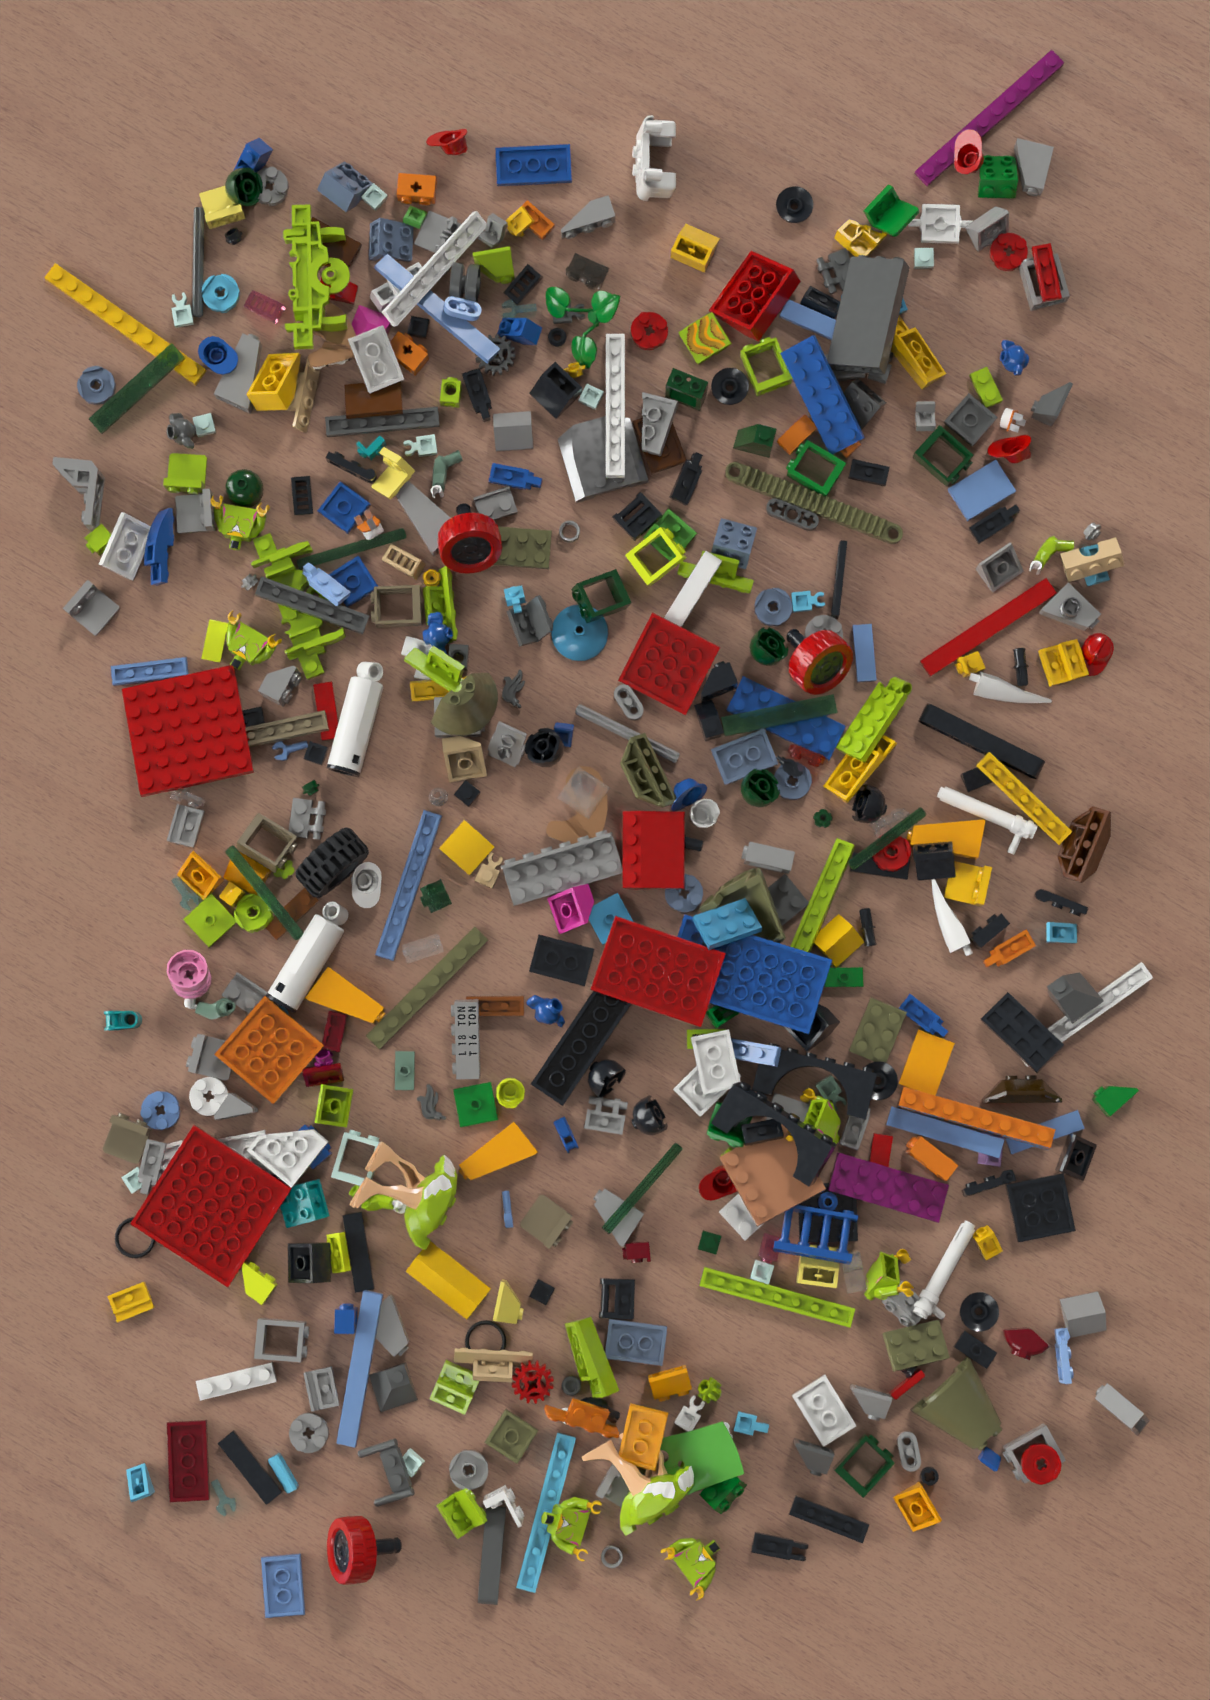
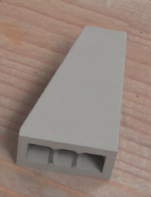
(236, 384)
(423, 514)

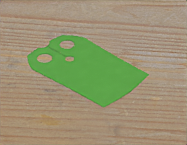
(708, 1451)

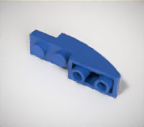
(158, 540)

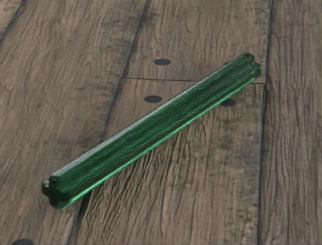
(352, 548)
(264, 892)
(642, 1188)

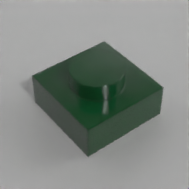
(709, 1242)

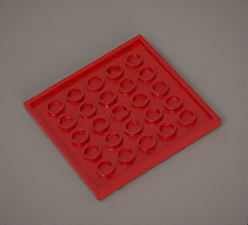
(187, 731)
(211, 1206)

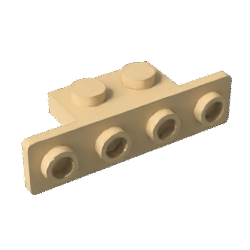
(304, 397)
(491, 1364)

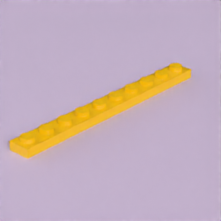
(119, 320)

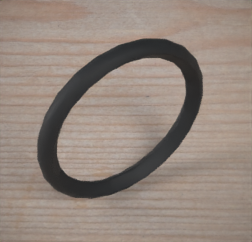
(122, 1250)
(488, 1323)

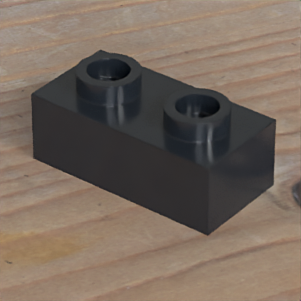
(984, 935)

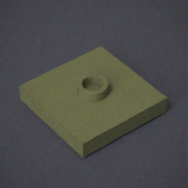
(511, 1436)

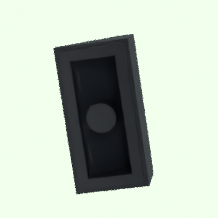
(820, 302)
(974, 779)

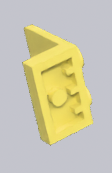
(219, 208)
(394, 476)

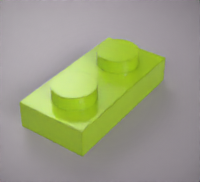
(986, 387)

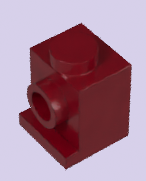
(637, 1251)

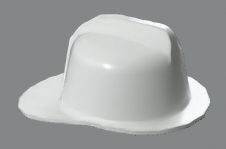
(366, 884)

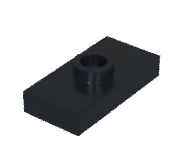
(975, 1349)

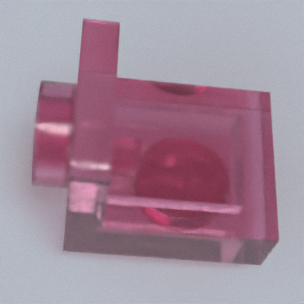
(766, 1248)

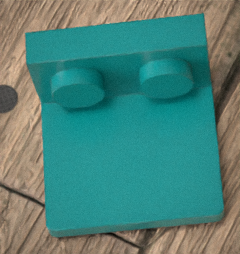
(304, 1204)

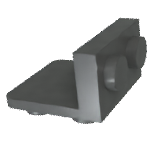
(531, 623)

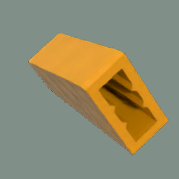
(964, 835)
(341, 995)
(502, 1150)

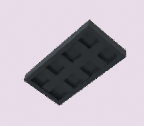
(1022, 1032)

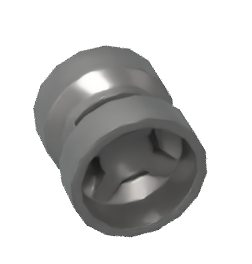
(1070, 604)

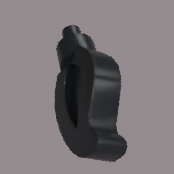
(789, 766)

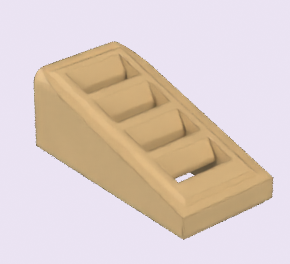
(414, 567)

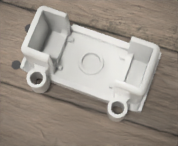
(652, 181)

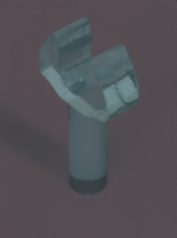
(517, 309)
(185, 894)
(223, 1499)

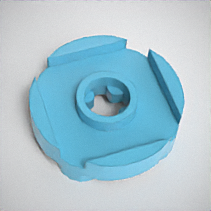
(220, 282)

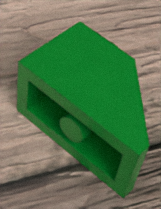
(1111, 1098)

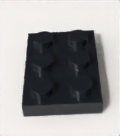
(561, 960)

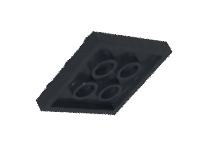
(844, 1203)
(1040, 1207)

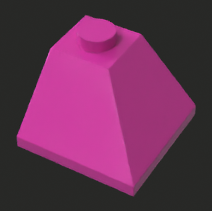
(368, 319)
(571, 907)

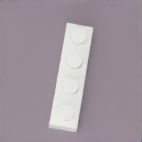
(236, 1381)

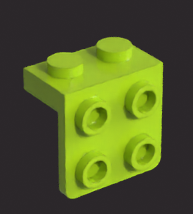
(186, 473)
(462, 1512)

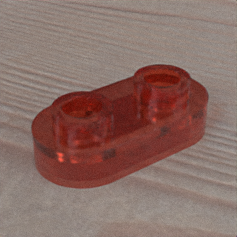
(813, 758)

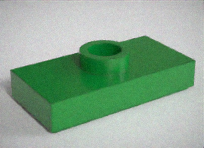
(845, 977)

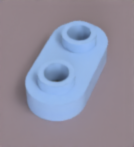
(461, 307)

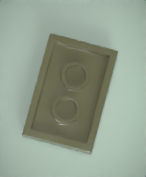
(525, 548)
(877, 1030)
(916, 1345)

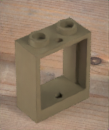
(415, 590)
(262, 822)

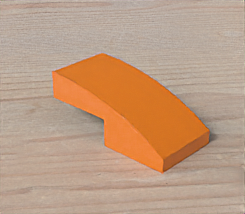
(797, 434)

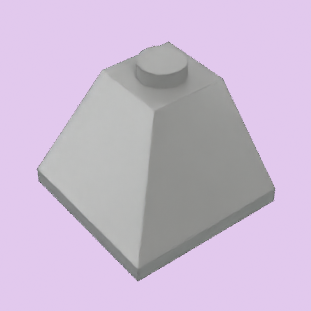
(872, 1402)

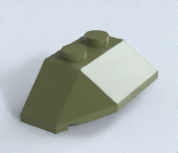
(646, 773)

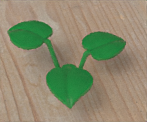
(603, 311)

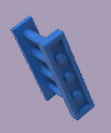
(822, 1251)

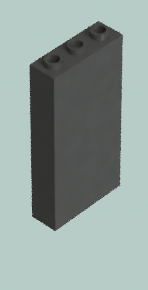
(868, 314)

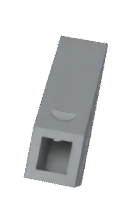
(594, 215)

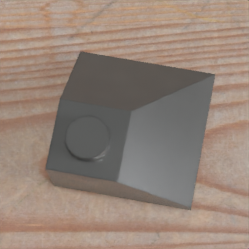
(1050, 405)
(1074, 996)
(393, 1387)
(814, 1456)

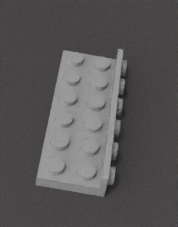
(562, 867)

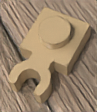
(488, 873)

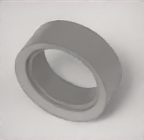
(566, 523)
(608, 1564)

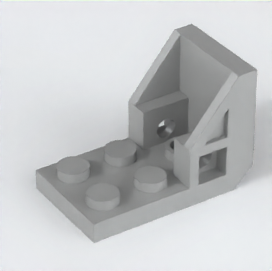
(88, 481)

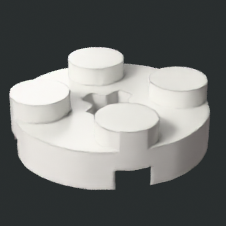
(202, 1087)

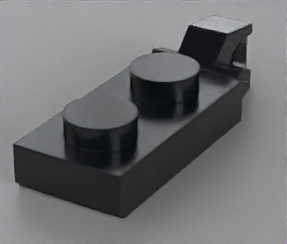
(478, 393)
(687, 479)
(993, 523)
(989, 1183)

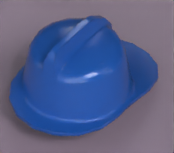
(218, 355)
(687, 793)

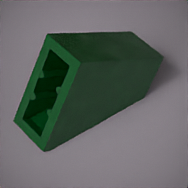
(755, 440)

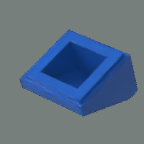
(565, 731)
(990, 1458)

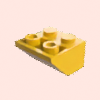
(694, 247)

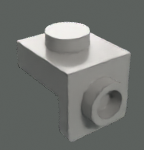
(494, 231)
(925, 416)

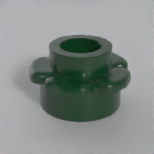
(310, 788)
(822, 823)

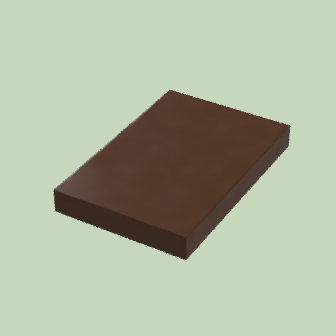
(342, 250)
(361, 403)
(672, 453)

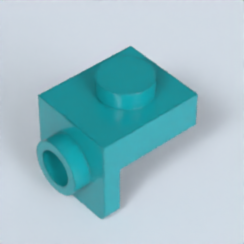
(373, 450)

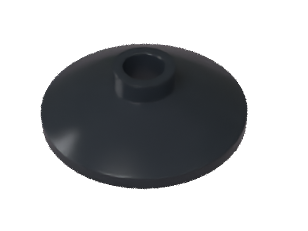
(794, 196)
(730, 377)
(888, 1080)
(989, 1314)

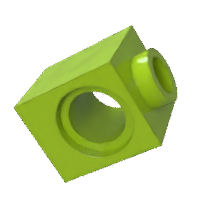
(450, 400)
(98, 539)

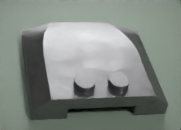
(585, 459)

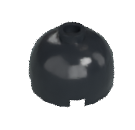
(544, 748)
(869, 805)
(604, 1076)
(648, 1116)

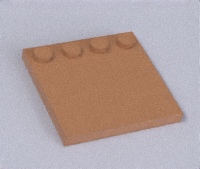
(766, 1178)

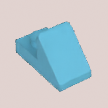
(1061, 932)

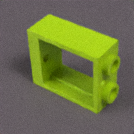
(773, 383)

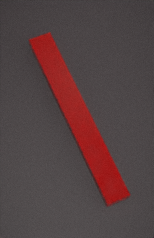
(988, 627)

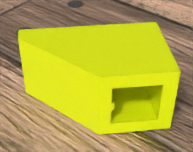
(256, 1283)

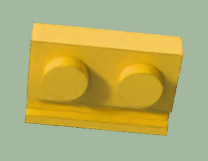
(131, 1301)

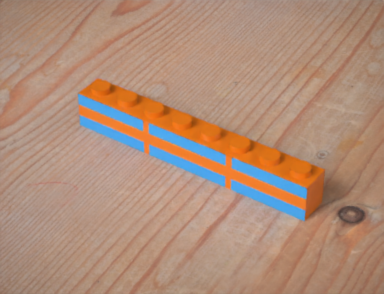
(976, 1118)

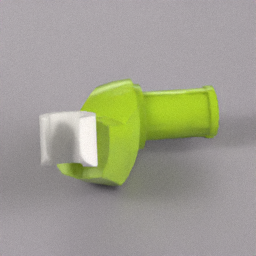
(1048, 548)
(379, 1201)

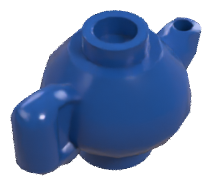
(1013, 357)
(437, 633)
(547, 1010)

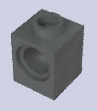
(459, 649)

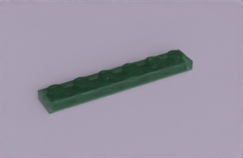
(136, 388)
(779, 715)

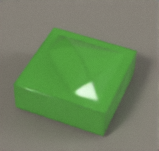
(414, 217)

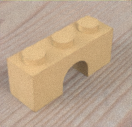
(1080, 566)

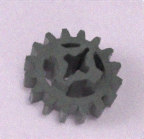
(502, 364)

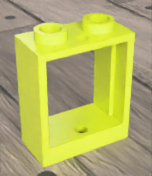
(641, 568)

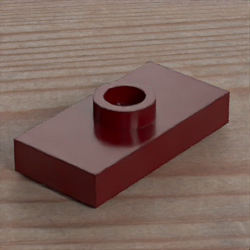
(334, 1031)
(323, 1075)

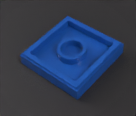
(343, 506)
(356, 579)

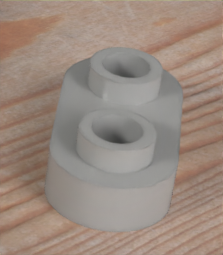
(629, 702)
(909, 1450)

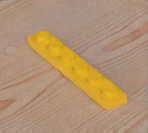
(1024, 798)

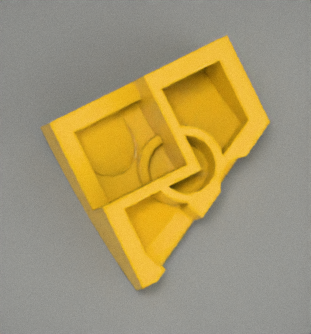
(858, 238)

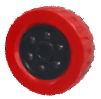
(469, 541)
(819, 660)
(354, 1549)

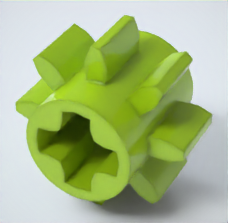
(709, 1390)

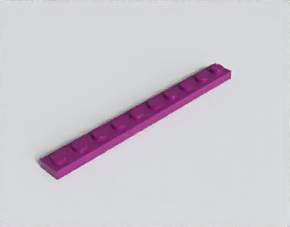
(992, 114)

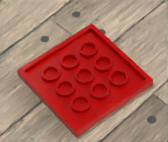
(669, 663)

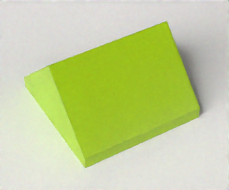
(333, 1105)

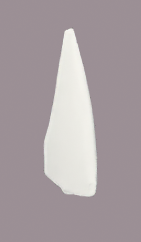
(998, 689)
(951, 928)

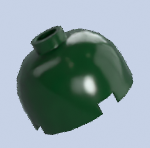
(244, 186)
(244, 488)
(768, 647)
(759, 788)

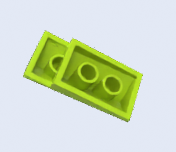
(591, 1357)

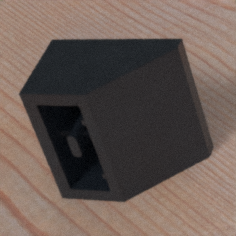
(555, 390)

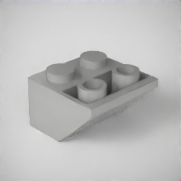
(279, 685)

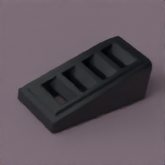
(538, 277)
(294, 480)

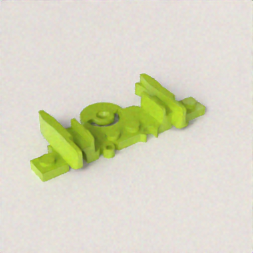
(310, 293)
(304, 628)

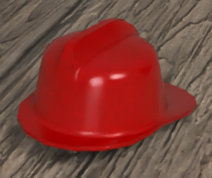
(451, 142)
(968, 152)
(1012, 449)
(1097, 652)
(716, 1184)

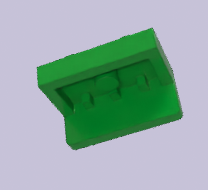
(723, 1493)

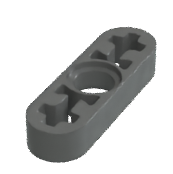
(777, 514)

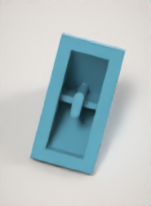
(139, 1482)

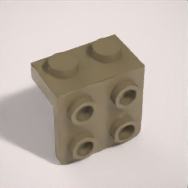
(126, 1138)
(546, 1221)

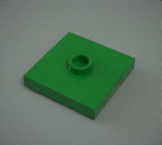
(475, 1104)

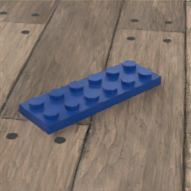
(822, 395)
(815, 734)

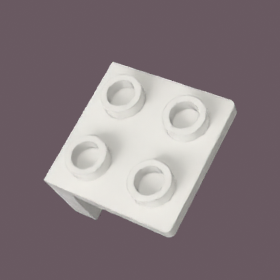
(495, 1499)

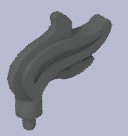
(512, 687)
(428, 1104)

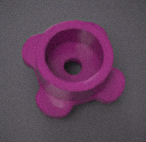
(323, 1057)

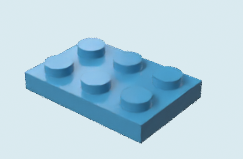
(727, 923)

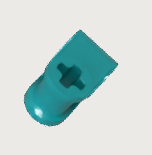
(119, 1020)

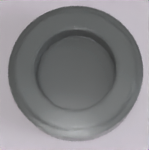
(571, 1385)

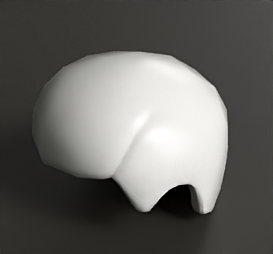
(704, 813)

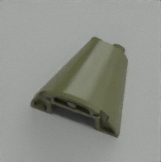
(469, 708)
(754, 888)
(961, 1408)

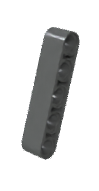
(491, 1556)

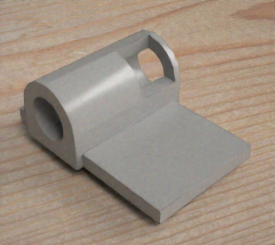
(507, 744)

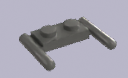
(394, 1469)

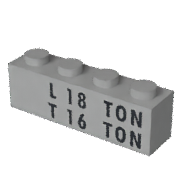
(466, 1039)

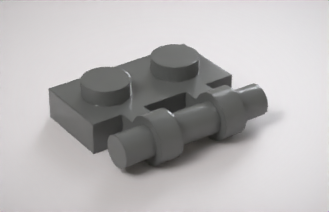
(839, 262)

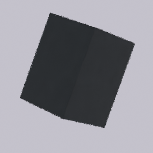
(1076, 1157)

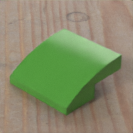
(681, 530)

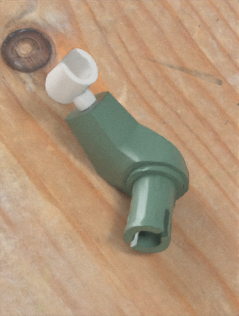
(440, 471)
(211, 1011)

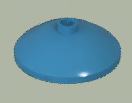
(578, 645)

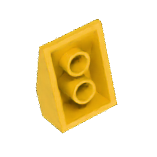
(275, 382)

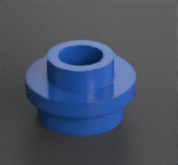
(823, 1196)

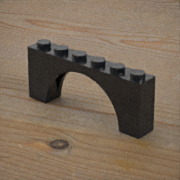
(856, 1082)
(811, 1146)

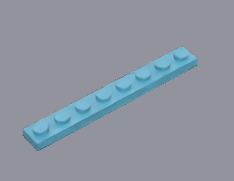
(549, 1497)

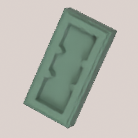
(404, 1070)

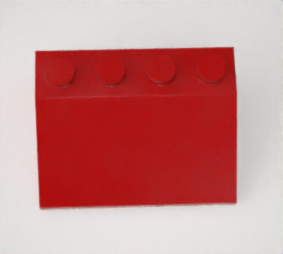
(755, 295)
(653, 850)

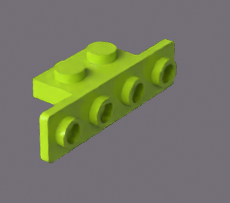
(724, 576)
(441, 600)
(437, 667)

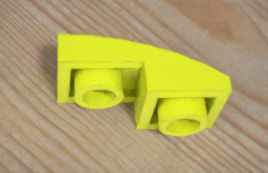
(214, 640)

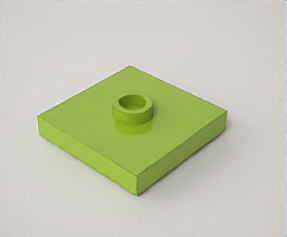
(210, 920)

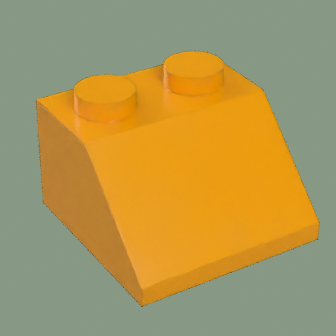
(669, 1383)

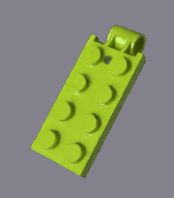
(874, 718)

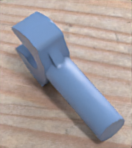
(288, 749)
(508, 1218)

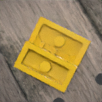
(1063, 662)
(466, 847)

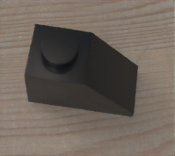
(709, 720)

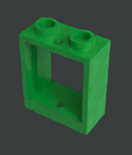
(806, 482)

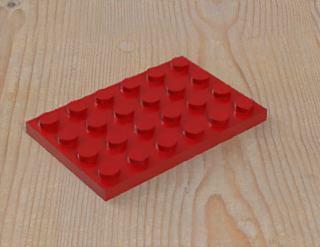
(657, 971)

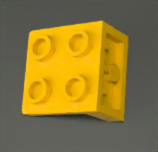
(969, 884)

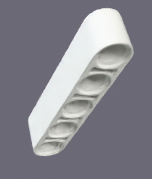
(693, 589)

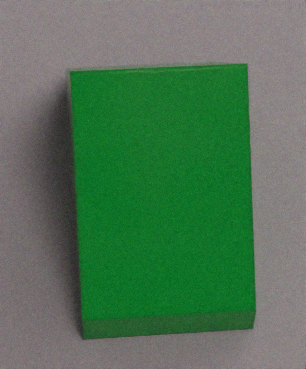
(720, 1015)

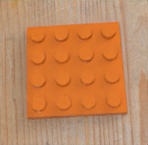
(269, 1049)

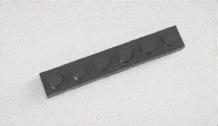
(409, 420)
(311, 605)

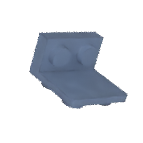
(390, 238)
(734, 541)

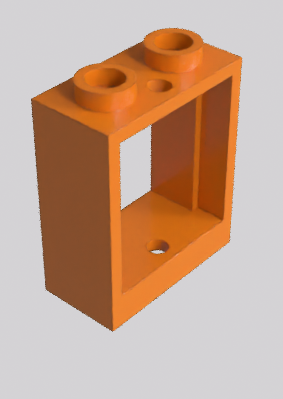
(931, 1157)

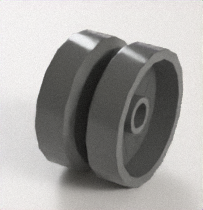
(465, 284)

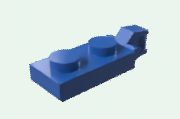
(513, 477)
(923, 1015)

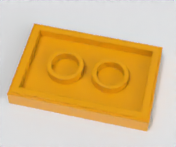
(926, 1063)
(643, 1436)

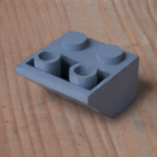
(344, 186)

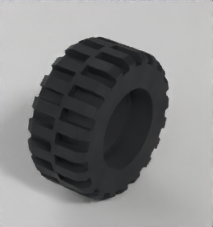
(332, 862)

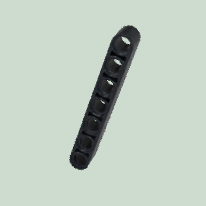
(981, 741)

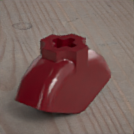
(1024, 1342)

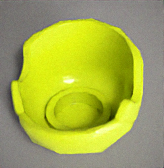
(510, 1092)

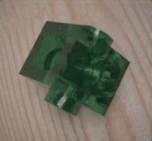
(435, 896)

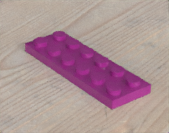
(888, 1187)

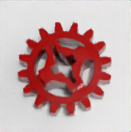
(525, 1376)

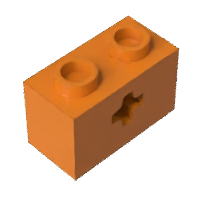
(409, 182)
(414, 361)

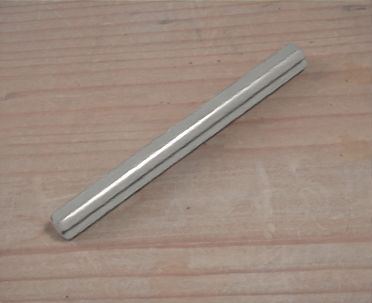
(624, 731)

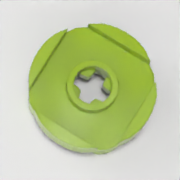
(243, 910)

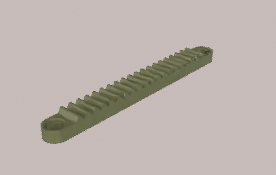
(814, 502)

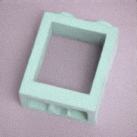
(354, 1135)

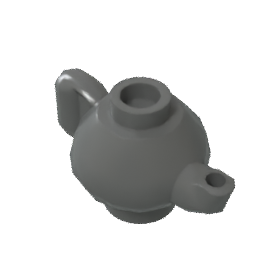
(181, 430)

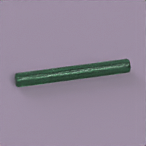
(886, 838)

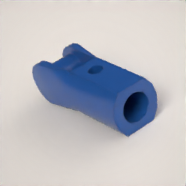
(564, 1131)

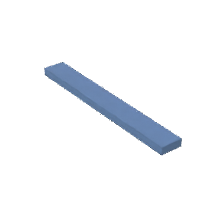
(433, 306)
(408, 885)
(359, 1368)

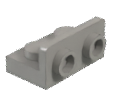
(903, 1307)

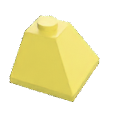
(507, 1305)

